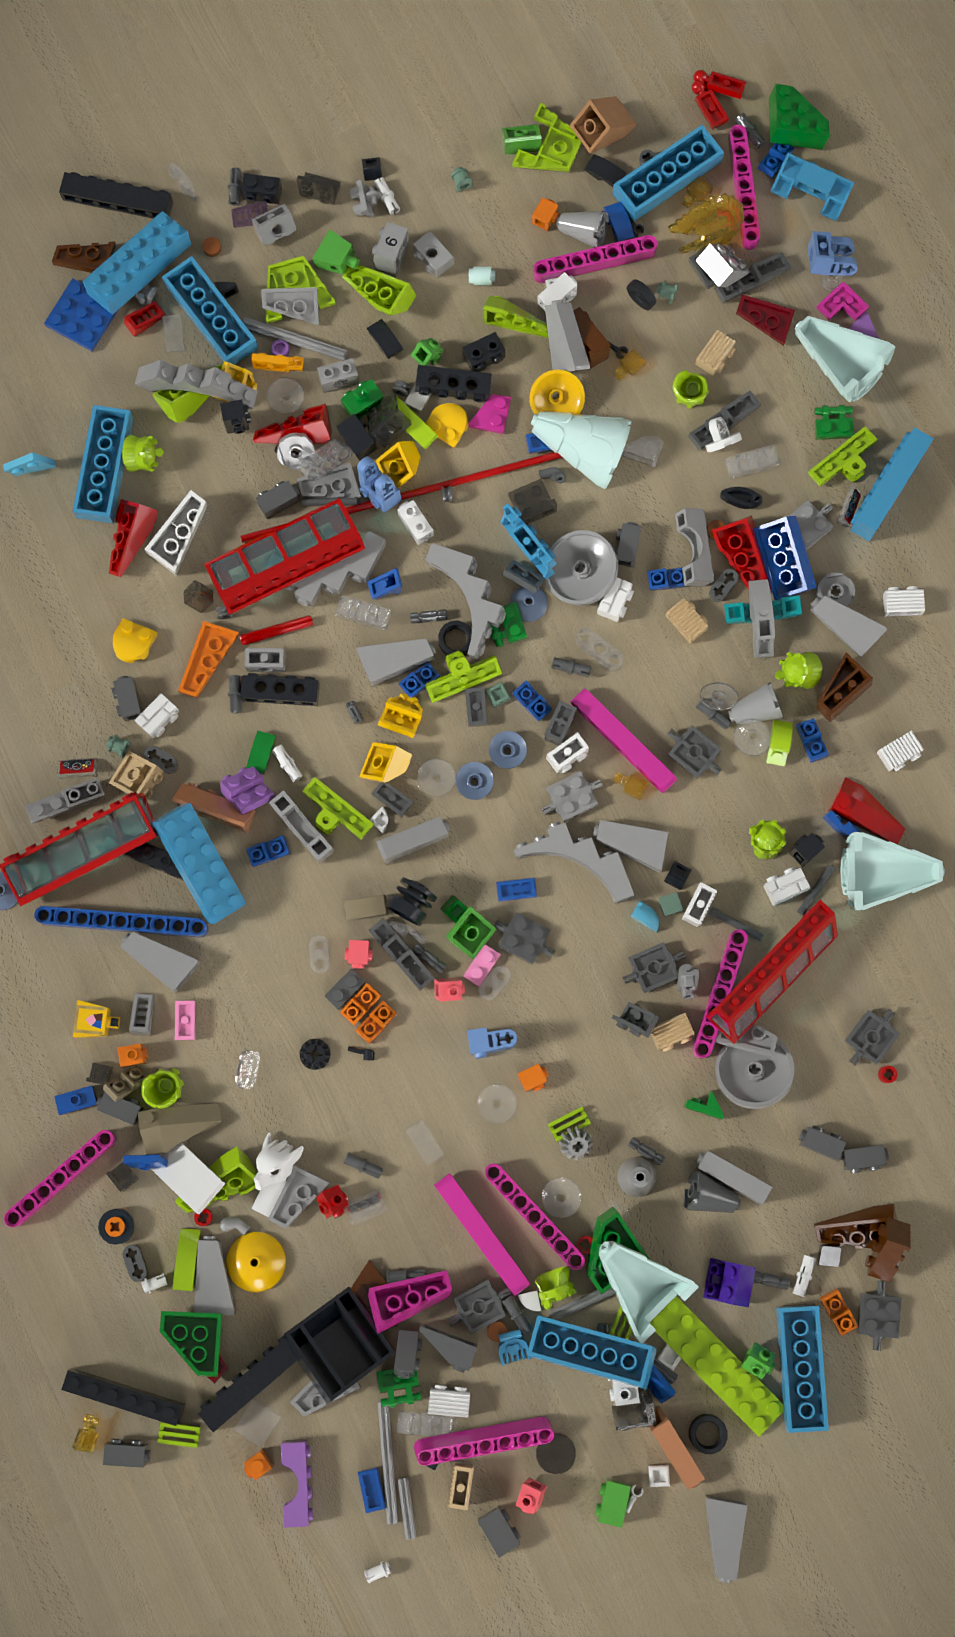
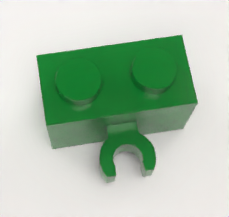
(362, 399)

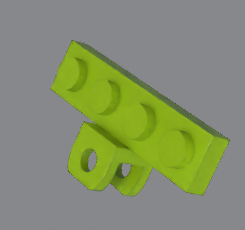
(845, 458)
(462, 675)
(335, 811)

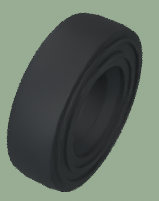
(641, 294)

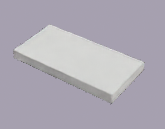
(189, 1177)

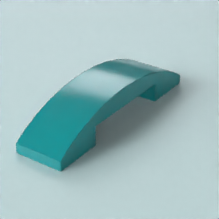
(785, 608)

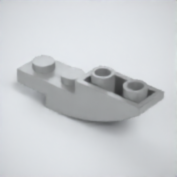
(762, 618)
(65, 802)

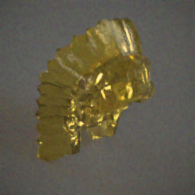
(714, 221)

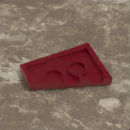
(766, 316)

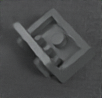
(637, 1020)

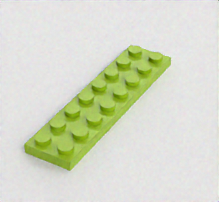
(717, 1366)

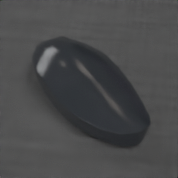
(741, 497)

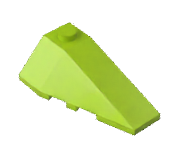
(380, 290)
(509, 316)
(180, 403)
(235, 1171)

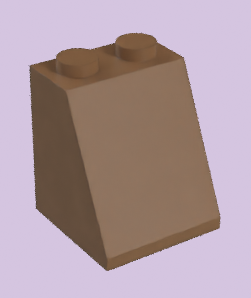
(602, 123)

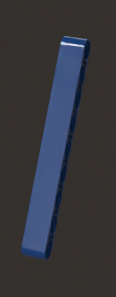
(113, 917)

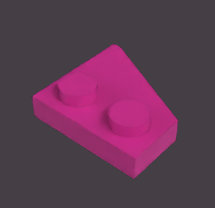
(492, 415)

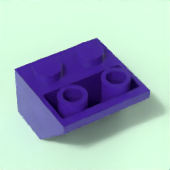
(729, 1282)

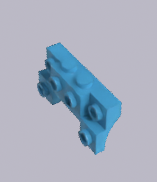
(814, 181)
(526, 539)

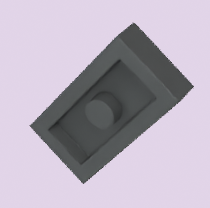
(524, 576)
(476, 707)
(392, 798)
(345, 988)

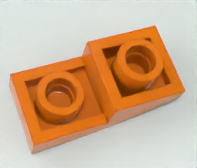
(361, 1003)
(376, 1022)
(838, 1312)

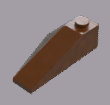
(855, 1228)

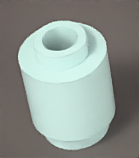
(481, 275)

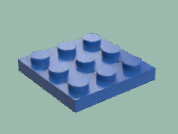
(79, 316)

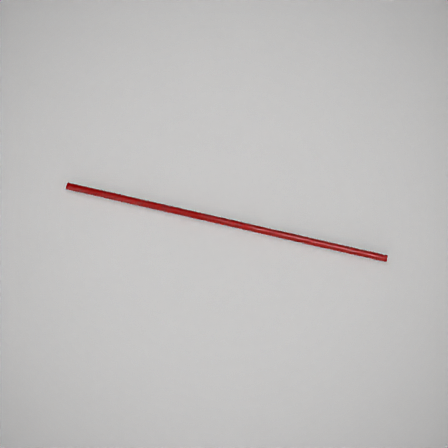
(435, 487)

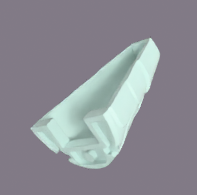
(844, 355)
(585, 441)
(883, 871)
(641, 1285)

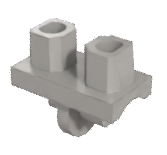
(367, 199)
(687, 981)

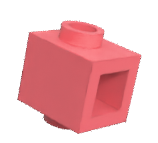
(358, 954)
(448, 989)
(531, 1496)

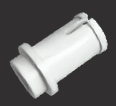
(154, 1283)
(378, 1572)

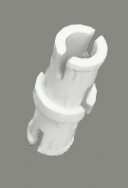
(387, 196)
(287, 763)
(804, 1276)

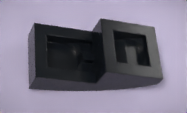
(605, 170)
(385, 339)

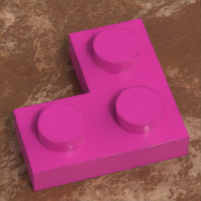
(842, 298)

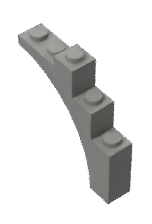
(211, 382)
(334, 577)
(483, 612)
(559, 843)

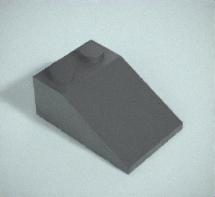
(452, 1348)

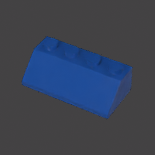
(785, 557)

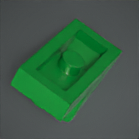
(710, 1108)

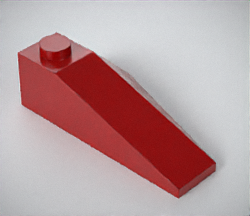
(313, 423)
(134, 526)
(741, 549)
(863, 810)

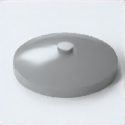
(583, 568)
(753, 1078)

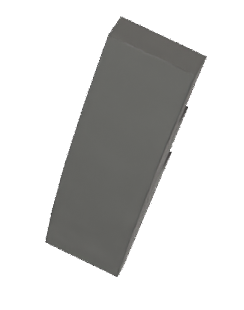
(758, 275)
(731, 413)
(401, 954)

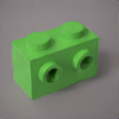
(613, 1502)

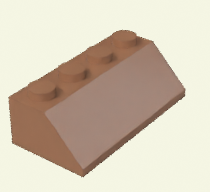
(213, 807)

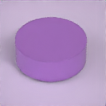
(280, 347)

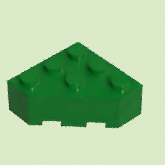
(796, 120)
(608, 1228)
(195, 1339)

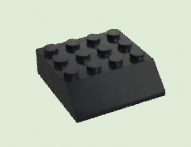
(338, 1345)

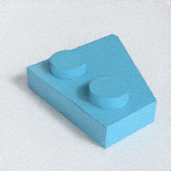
(29, 463)

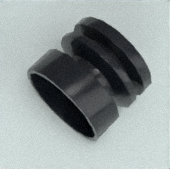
(411, 901)

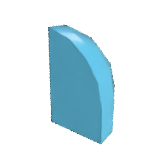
(646, 915)

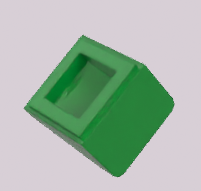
(454, 908)

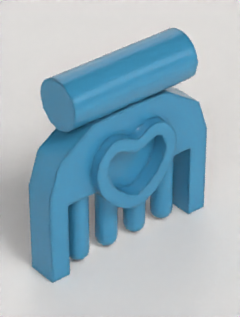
(511, 1343)

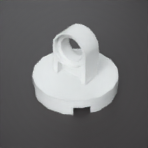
(721, 436)

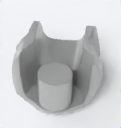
(146, 294)

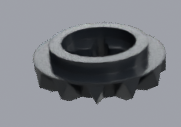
(322, 1048)

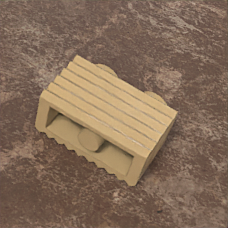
(715, 353)
(687, 620)
(671, 1032)
(461, 1486)

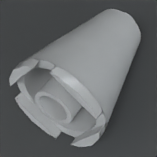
(585, 226)
(757, 705)
(627, 1177)

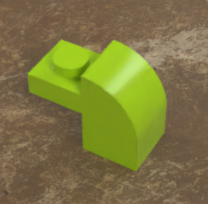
(780, 742)

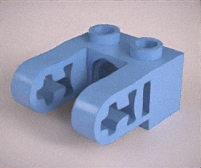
(821, 254)
(377, 486)
(485, 1042)

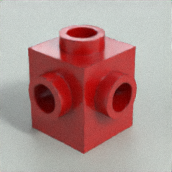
(332, 1202)

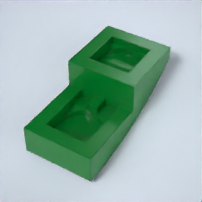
(261, 751)

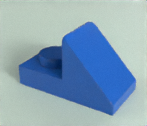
(385, 584)

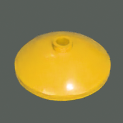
(569, 390)
(270, 1261)

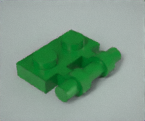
(833, 428)
(513, 626)
(389, 1383)

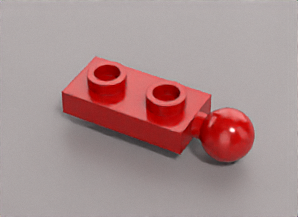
(721, 83)
(709, 105)

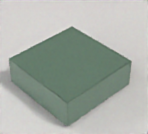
(497, 694)
(670, 904)

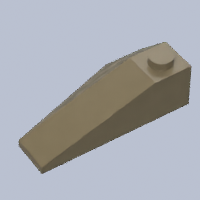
(173, 1125)

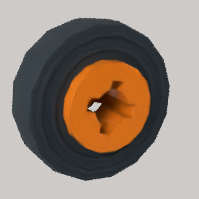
(108, 1231)

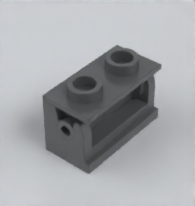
(560, 723)
(498, 1531)

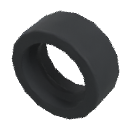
(454, 625)
(722, 1439)

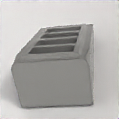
(143, 1031)

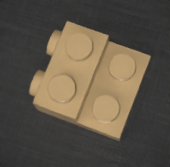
(136, 775)

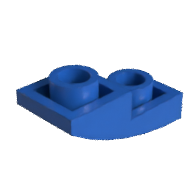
(773, 161)
(619, 221)
(666, 579)
(416, 681)
(531, 700)
(811, 740)
(835, 822)
(268, 851)

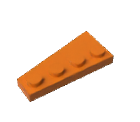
(208, 652)

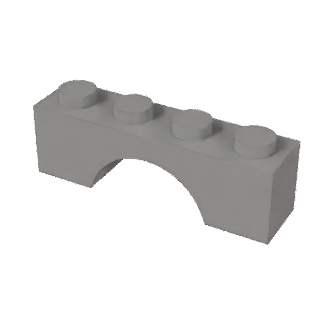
(692, 525)
(301, 827)

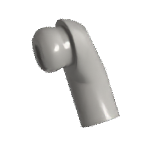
(234, 1222)

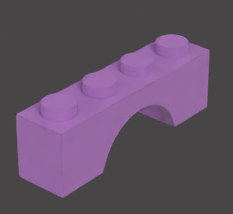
(295, 1456)

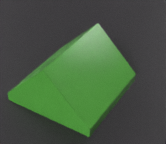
(521, 137)
(470, 933)

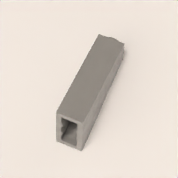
(565, 338)
(848, 625)
(392, 659)
(412, 839)
(634, 842)
(163, 962)
(733, 1177)
(213, 1284)
(726, 1531)

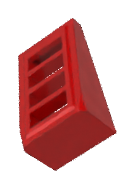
(138, 327)

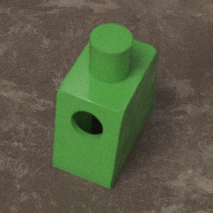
(335, 254)

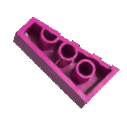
(405, 1298)

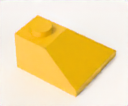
(400, 462)
(385, 762)

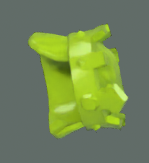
(690, 388)
(140, 453)
(800, 670)
(767, 839)
(162, 1088)
(554, 1286)

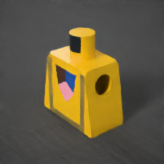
(93, 1020)

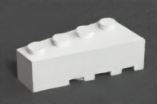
(177, 533)

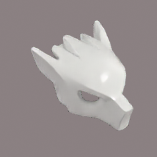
(274, 1157)

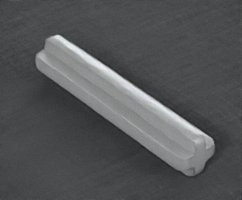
(407, 1508)

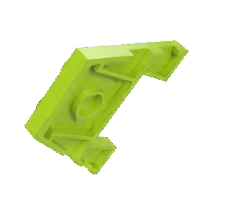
(557, 149)
(295, 274)

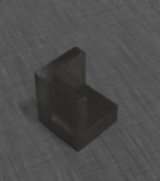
(198, 596)
(100, 1074)
(122, 1177)

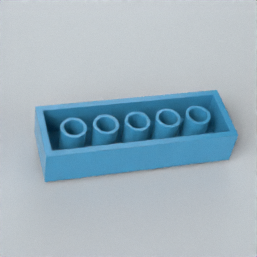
(668, 173)
(137, 262)
(210, 312)
(102, 464)
(890, 483)
(199, 863)
(592, 1352)
(802, 1368)

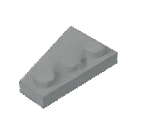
(292, 302)
(335, 484)
(754, 1040)
(296, 1196)
(310, 1400)

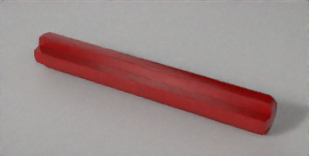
(276, 630)

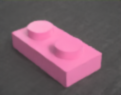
(481, 965)
(185, 1020)

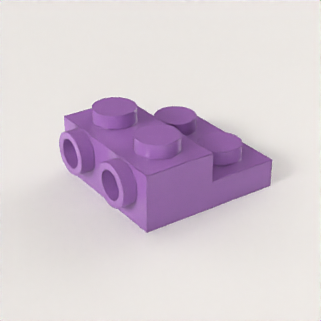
(246, 790)

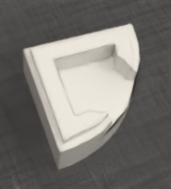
(380, 820)
(530, 1300)

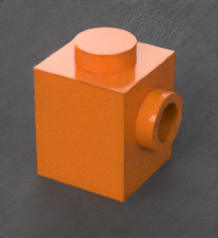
(545, 214)
(132, 1055)
(533, 1078)
(258, 1465)

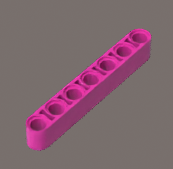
(745, 179)
(602, 253)
(624, 741)
(720, 983)
(51, 1182)
(541, 1223)
(482, 1234)
(483, 1441)

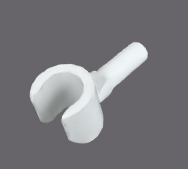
(633, 1498)

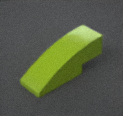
(419, 429)
(186, 1260)

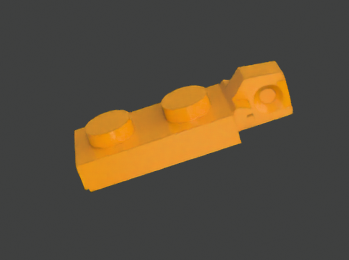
(277, 363)

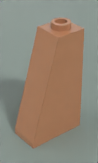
(676, 1450)

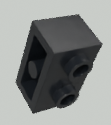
(261, 188)
(484, 352)
(235, 416)
(356, 436)
(807, 848)

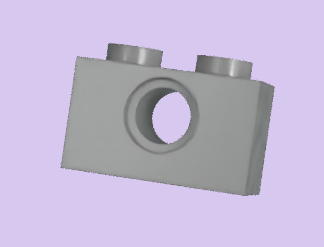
(264, 224)
(428, 245)
(338, 375)
(265, 659)

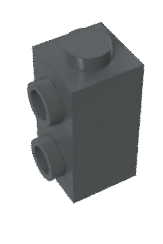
(278, 498)
(628, 543)
(128, 698)
(122, 1109)
(821, 1143)
(864, 1157)
(406, 1353)
(126, 1454)

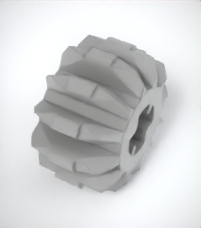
(572, 1147)

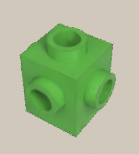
(427, 352)
(758, 1360)

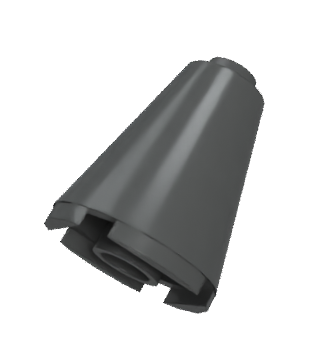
(709, 1195)

